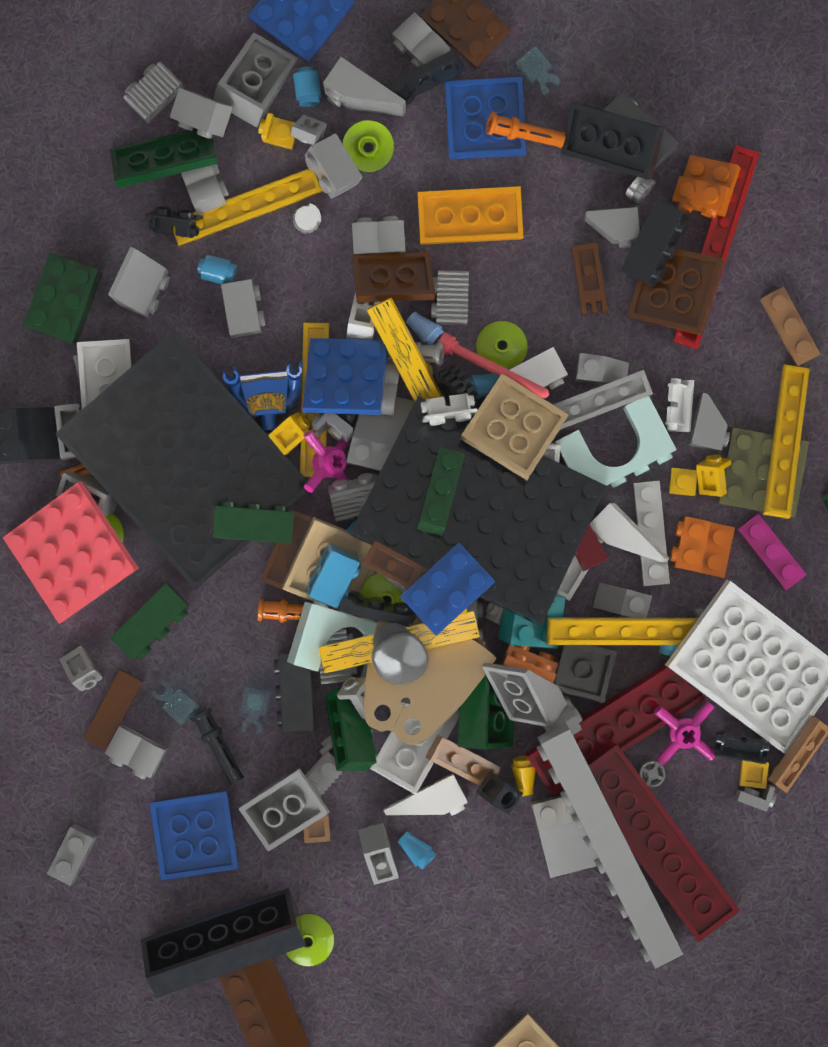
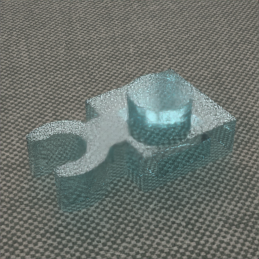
(536, 67)
(177, 704)
(255, 704)

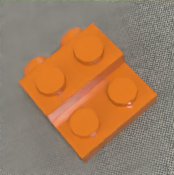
(706, 186)
(702, 546)
(540, 664)

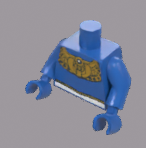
(266, 393)

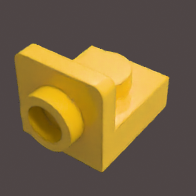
(277, 131)
(290, 432)
(712, 475)

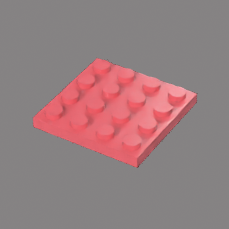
(70, 552)

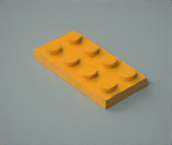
(470, 215)

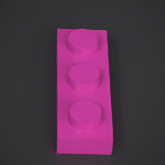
(771, 552)

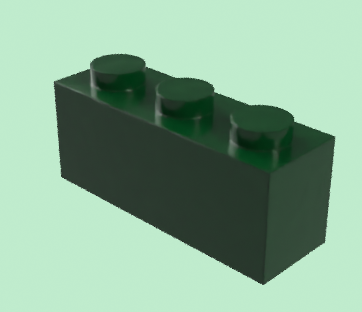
(441, 491)
(253, 523)
(151, 622)
(349, 735)

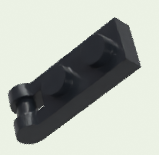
(427, 76)
(377, 609)

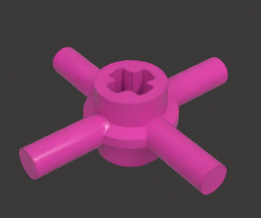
(326, 461)
(678, 726)

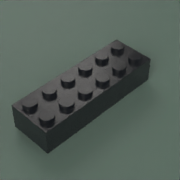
(222, 943)

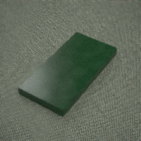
(161, 157)

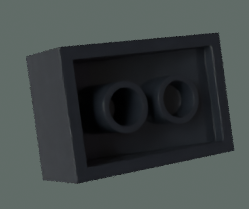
(28, 435)

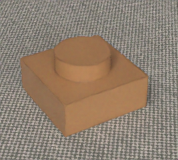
(318, 831)

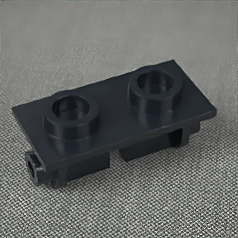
(164, 219)
(741, 748)

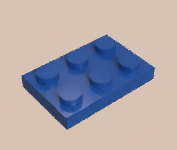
(447, 589)

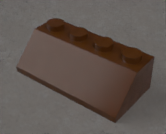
(263, 1006)

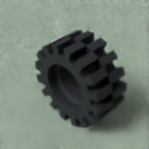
(454, 382)

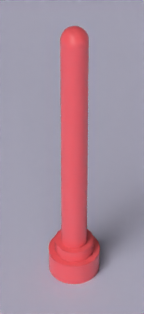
(452, 347)

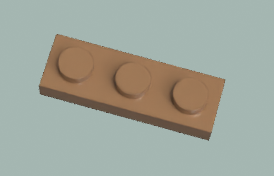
(790, 326)
(799, 754)
(460, 760)

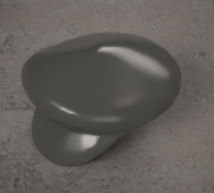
(398, 654)

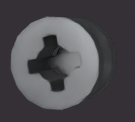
(655, 775)

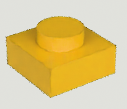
(683, 482)
(753, 774)

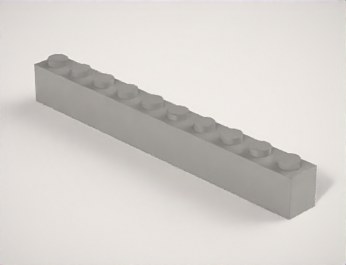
(609, 844)

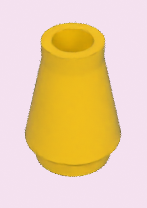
(524, 775)

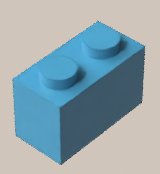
(333, 575)

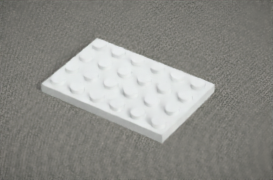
(753, 666)

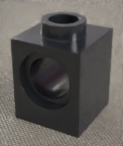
(499, 792)

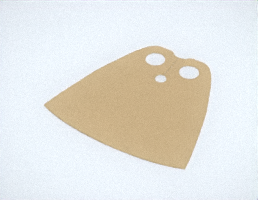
(433, 697)

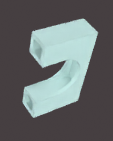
(652, 445)
(316, 627)

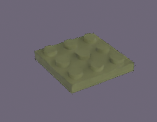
(749, 470)

